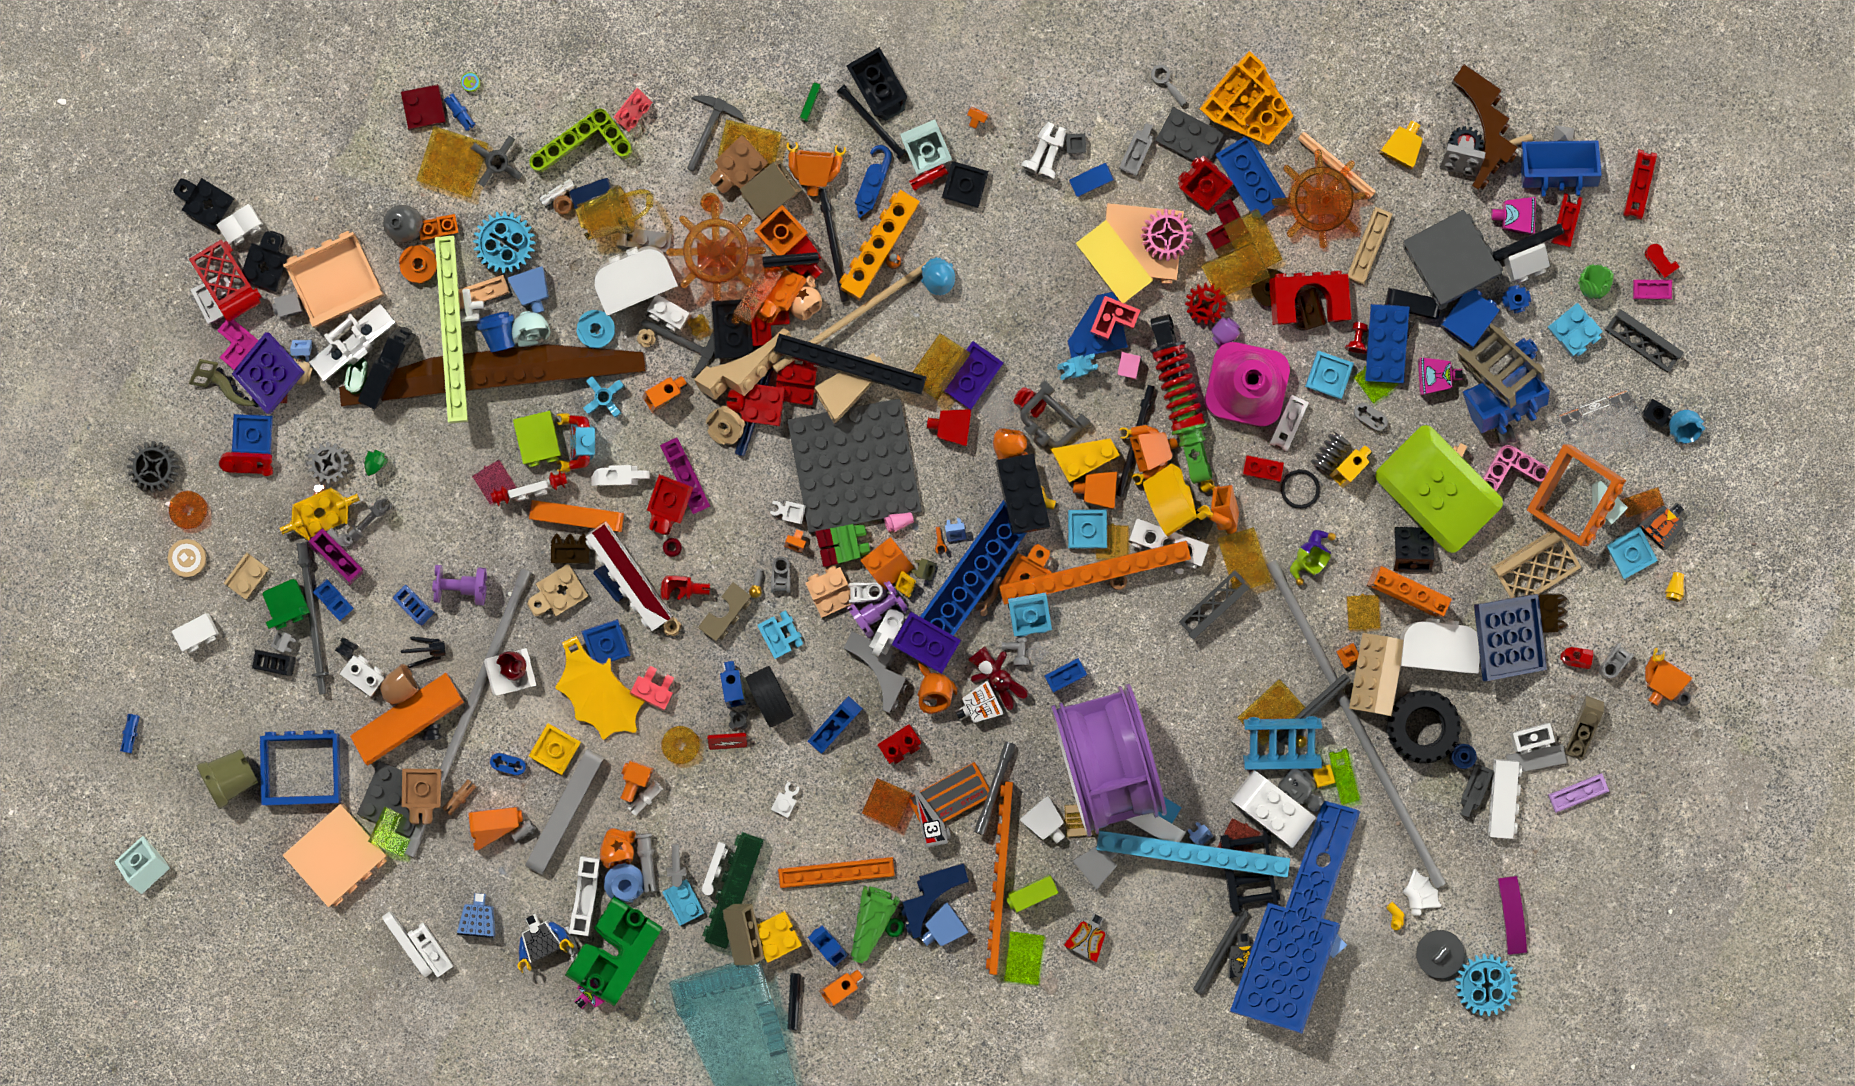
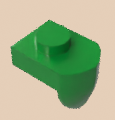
(374, 462)

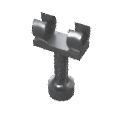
(377, 510)

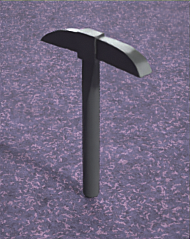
(718, 106)
(705, 352)

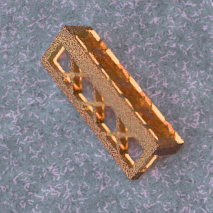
(757, 294)

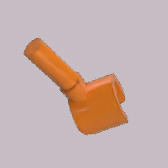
(939, 540)

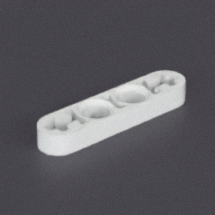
(407, 944)

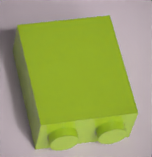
(537, 438)
(1032, 893)

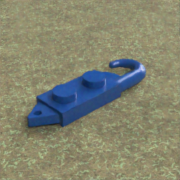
(873, 182)

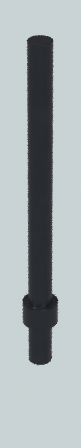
(826, 209)
(1145, 405)

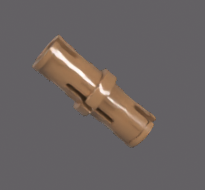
(459, 797)

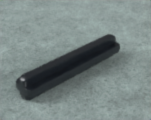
(790, 260)
(794, 996)

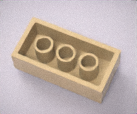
(1376, 674)

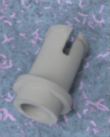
(523, 830)

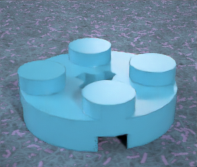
(592, 339)

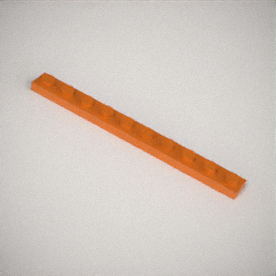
(1097, 571)
(1000, 869)

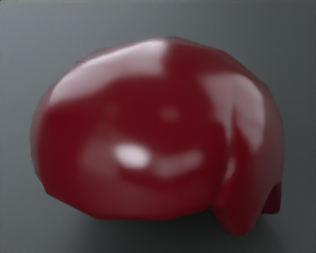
(512, 665)

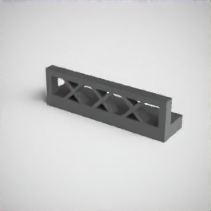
(1648, 334)
(1217, 611)

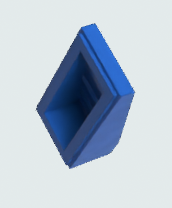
(421, 620)

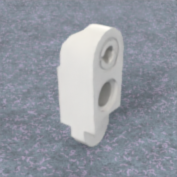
(618, 476)
(886, 632)

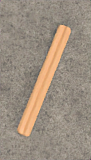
(1334, 163)

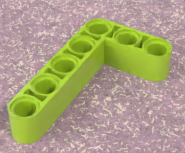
(580, 138)

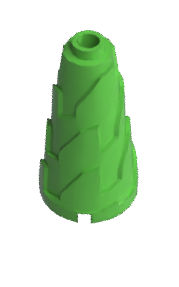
(872, 920)

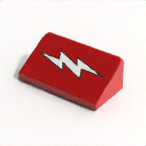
(727, 741)

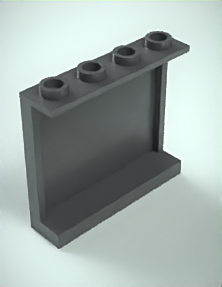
(1452, 258)

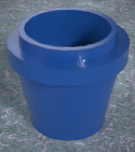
(497, 330)

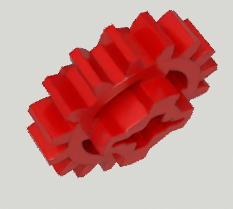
(1214, 299)

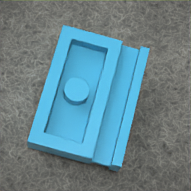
(683, 902)

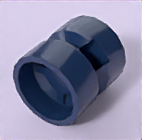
(1463, 756)

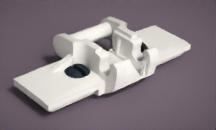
(356, 346)

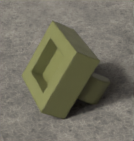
(925, 569)

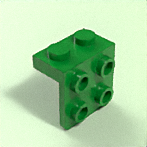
(285, 604)

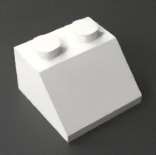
(1526, 263)

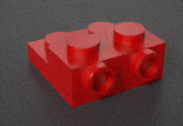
(1204, 182)
(798, 382)

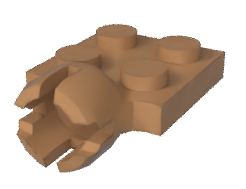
(737, 165)
(421, 793)

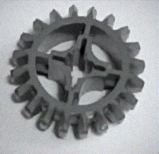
(160, 462)

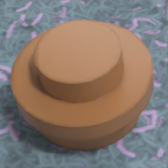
(562, 204)

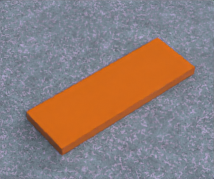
(406, 719)

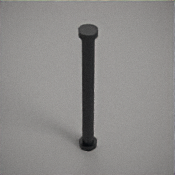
(871, 121)

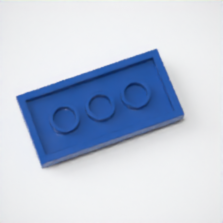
(1250, 175)
(1387, 343)

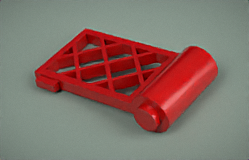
(241, 299)

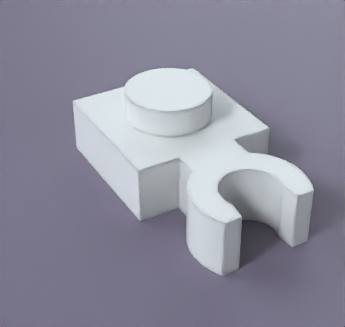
(791, 511)
(784, 802)

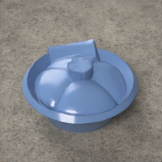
(624, 882)

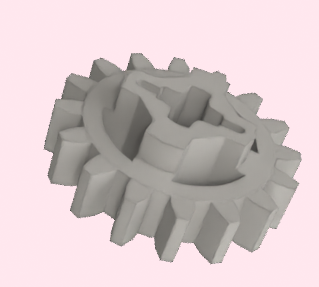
(332, 453)

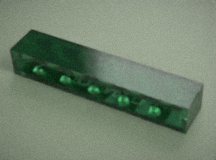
(735, 886)

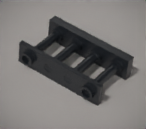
(1233, 881)

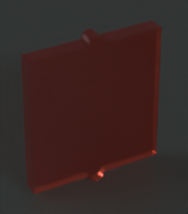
(1239, 830)

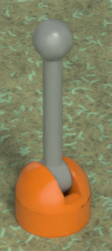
(892, 263)

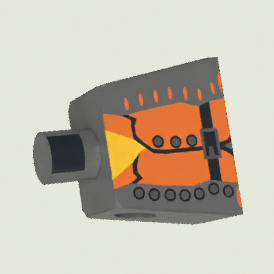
(1663, 525)

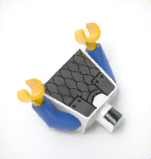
(541, 941)

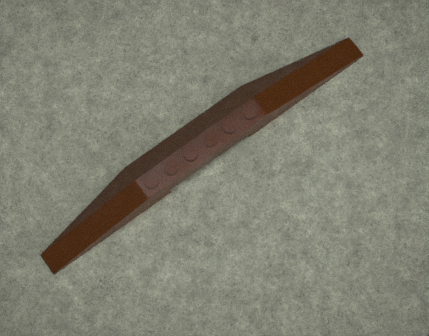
(508, 368)

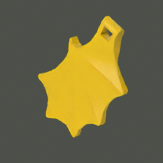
(597, 692)

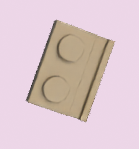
(246, 576)

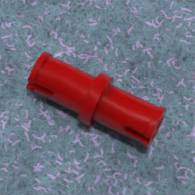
(928, 177)

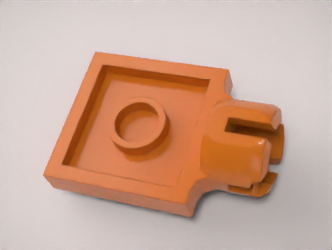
(781, 296)

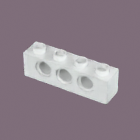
(1141, 527)

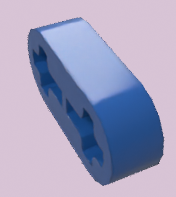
(509, 759)

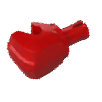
(685, 586)

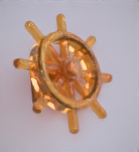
(1320, 200)
(716, 253)

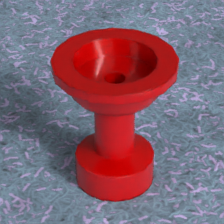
(1357, 346)

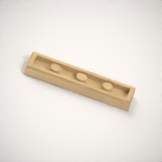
(1369, 245)

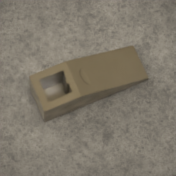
(1584, 727)

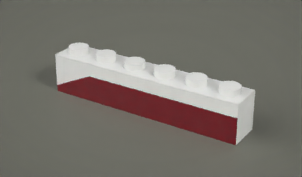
(629, 576)

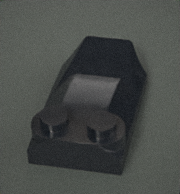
(878, 84)

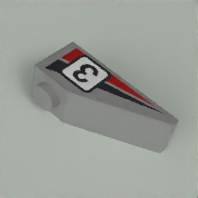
(932, 826)

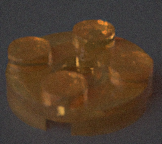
(179, 503)

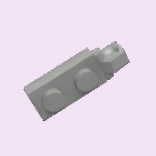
(1137, 151)

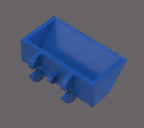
(1560, 165)
(1490, 412)

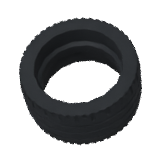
(769, 696)

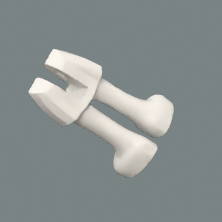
(1045, 140)

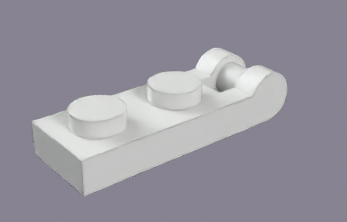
(1289, 422)
(714, 869)
(430, 950)

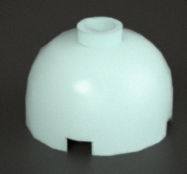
(529, 328)

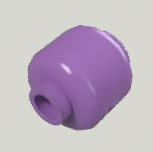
(1225, 331)

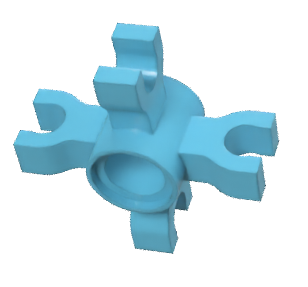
(1077, 366)
(589, 408)

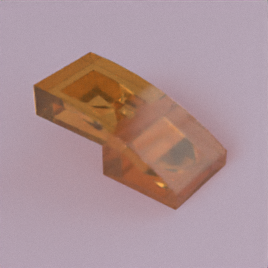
(1643, 502)

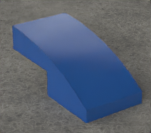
(1091, 179)
(333, 599)

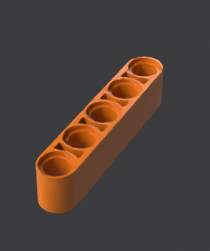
(575, 515)

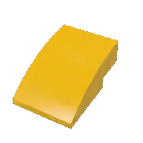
(1170, 499)

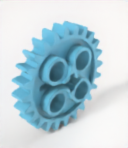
(495, 256)
(1468, 986)

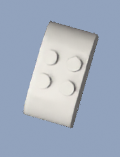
(633, 278)
(1440, 646)
(1272, 808)

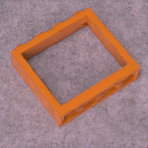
(1553, 477)
(1409, 591)

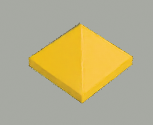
(905, 584)

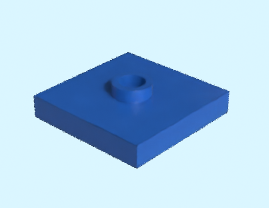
(252, 434)
(606, 642)

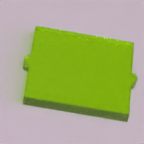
(1374, 389)

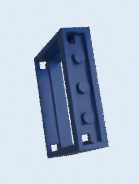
(291, 736)

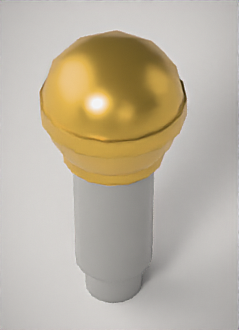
(755, 590)
(1301, 740)

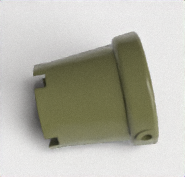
(227, 777)

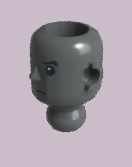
(1300, 787)

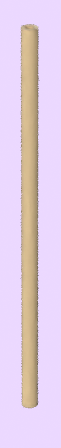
(856, 313)

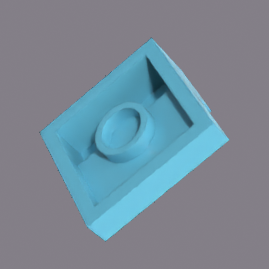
(1575, 330)
(1029, 614)

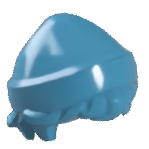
(938, 276)
(1686, 426)

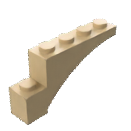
(739, 374)

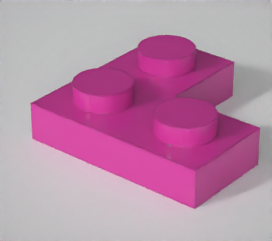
(241, 343)

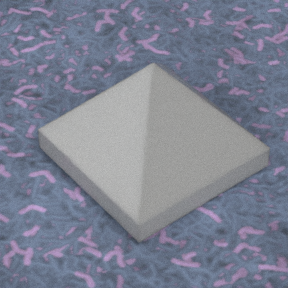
(1563, 133)

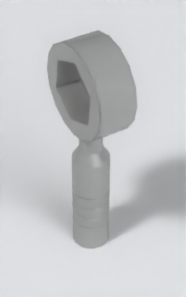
(1172, 89)

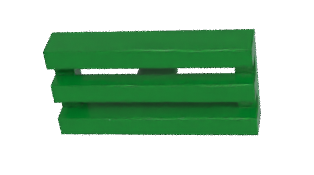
(814, 91)

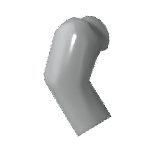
(343, 540)

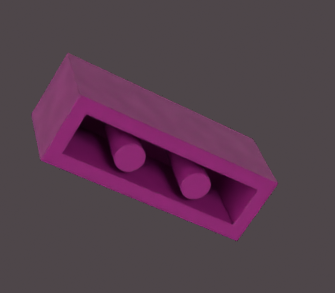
(335, 557)

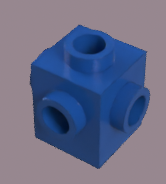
(1509, 299)

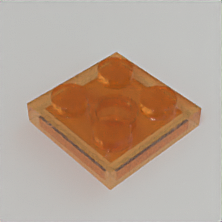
(887, 803)

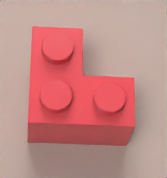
(1113, 312)

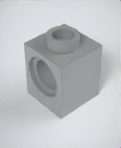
(287, 305)

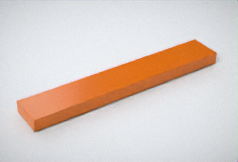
(836, 872)

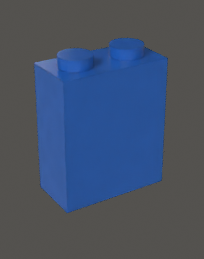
(1470, 317)

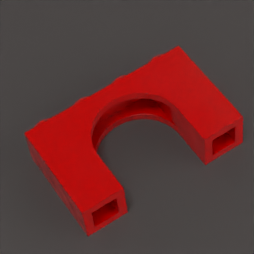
(1333, 286)

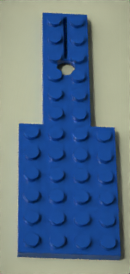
(1296, 939)

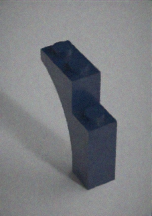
(933, 885)

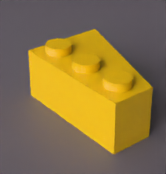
(1083, 457)

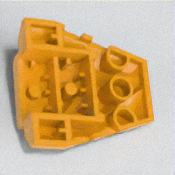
(1248, 101)

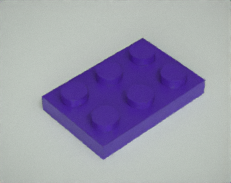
(974, 376)
(926, 642)

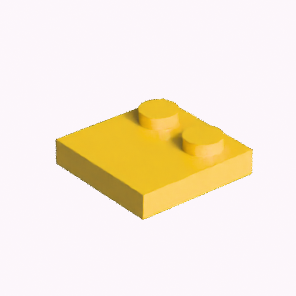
(554, 748)

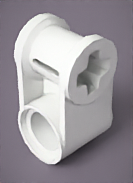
(862, 593)

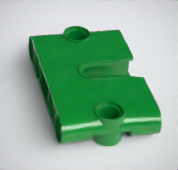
(632, 943)

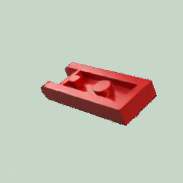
(1568, 218)

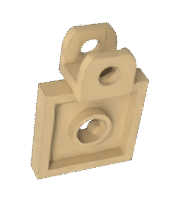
(551, 599)

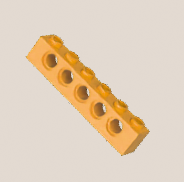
(858, 288)

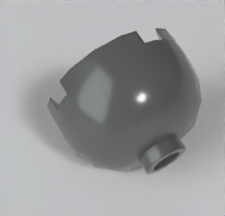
(402, 223)

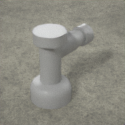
(1018, 645)

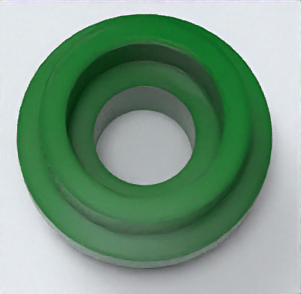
(900, 927)

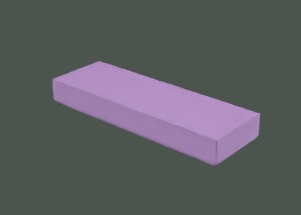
(1578, 793)

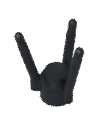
(436, 649)

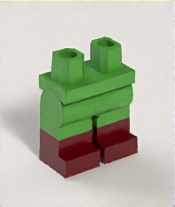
(847, 544)

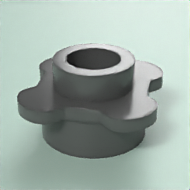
(734, 723)

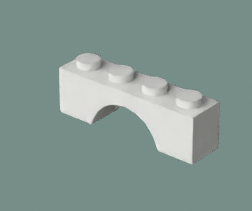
(585, 895)

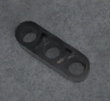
(1418, 304)

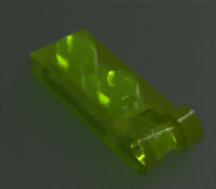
(1344, 777)

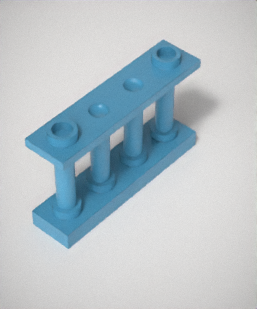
(1291, 759)

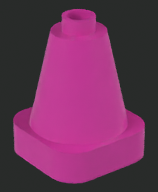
(1230, 394)

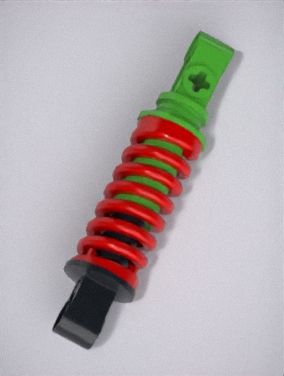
(1185, 419)

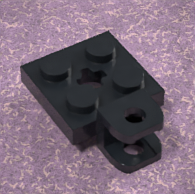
(194, 200)
(268, 253)

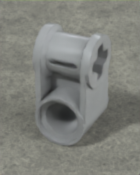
(780, 576)
(1618, 659)

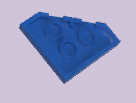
(1084, 343)

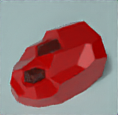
(1577, 657)

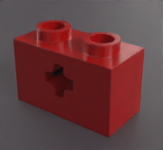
(1262, 468)

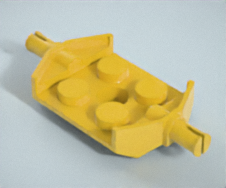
(308, 524)

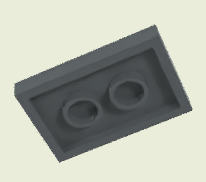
(1188, 135)

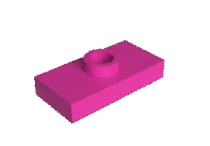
(1652, 289)

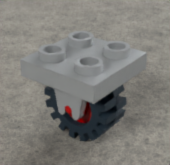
(1463, 152)

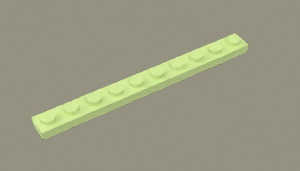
(451, 329)

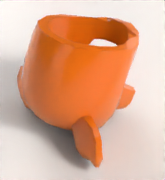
(936, 687)

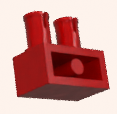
(899, 744)

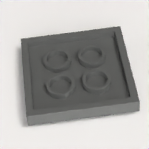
(386, 791)

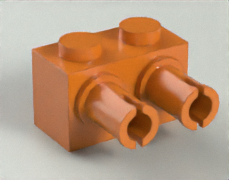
(634, 775)

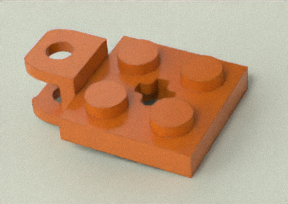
(1031, 564)

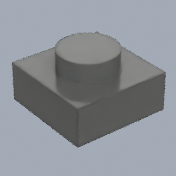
(1076, 143)

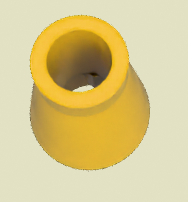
(1675, 588)

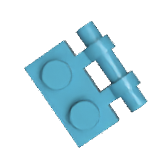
(774, 636)

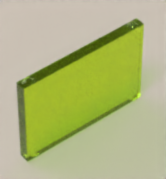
(1024, 958)

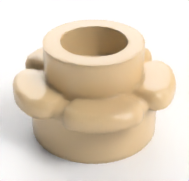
(651, 339)
(667, 630)

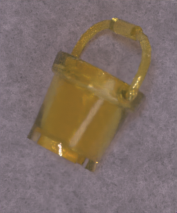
(611, 213)

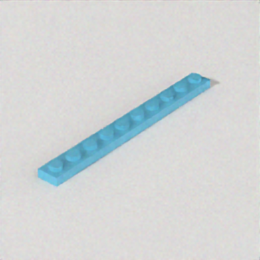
(1193, 853)

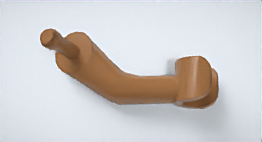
(990, 599)

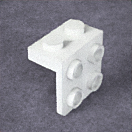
(500, 684)

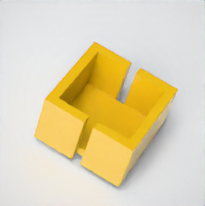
(777, 937)

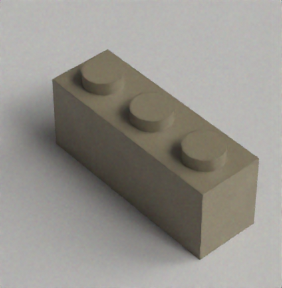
(743, 934)

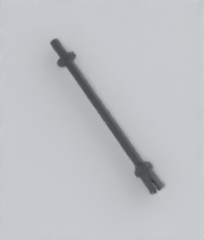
(305, 562)

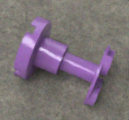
(467, 585)
(871, 614)

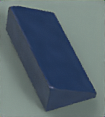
(611, 586)

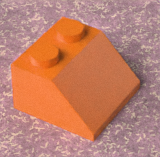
(780, 231)
(886, 563)

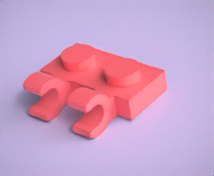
(650, 692)

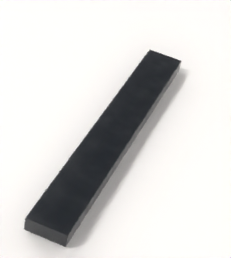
(850, 364)

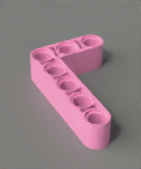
(1513, 462)

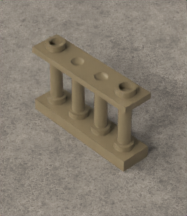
(1494, 382)

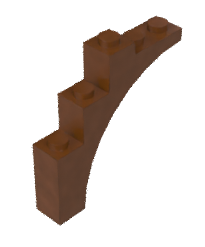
(1493, 122)

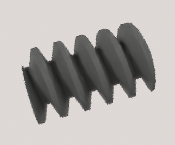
(1330, 453)

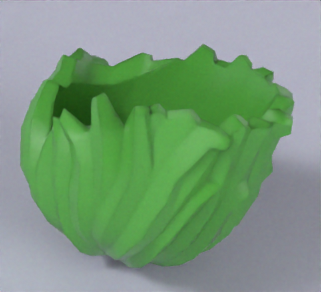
(1595, 281)

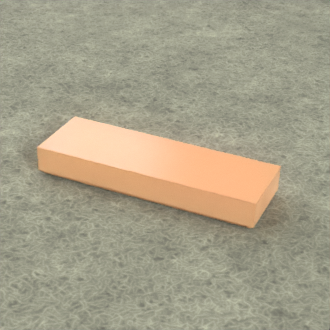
(486, 290)

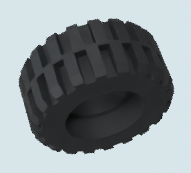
(1449, 733)

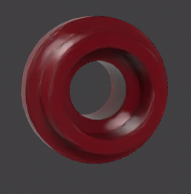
(676, 552)

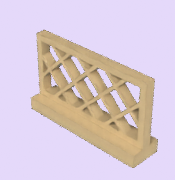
(1528, 552)

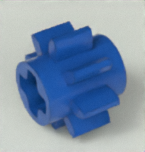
(1527, 347)

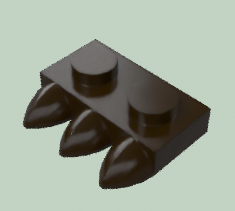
(1309, 310)
(570, 551)
(1551, 612)

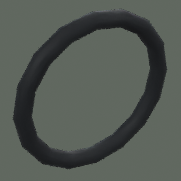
(1303, 472)

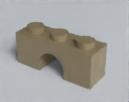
(716, 627)

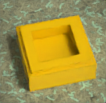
(1323, 776)

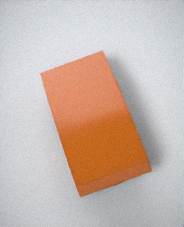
(438, 227)

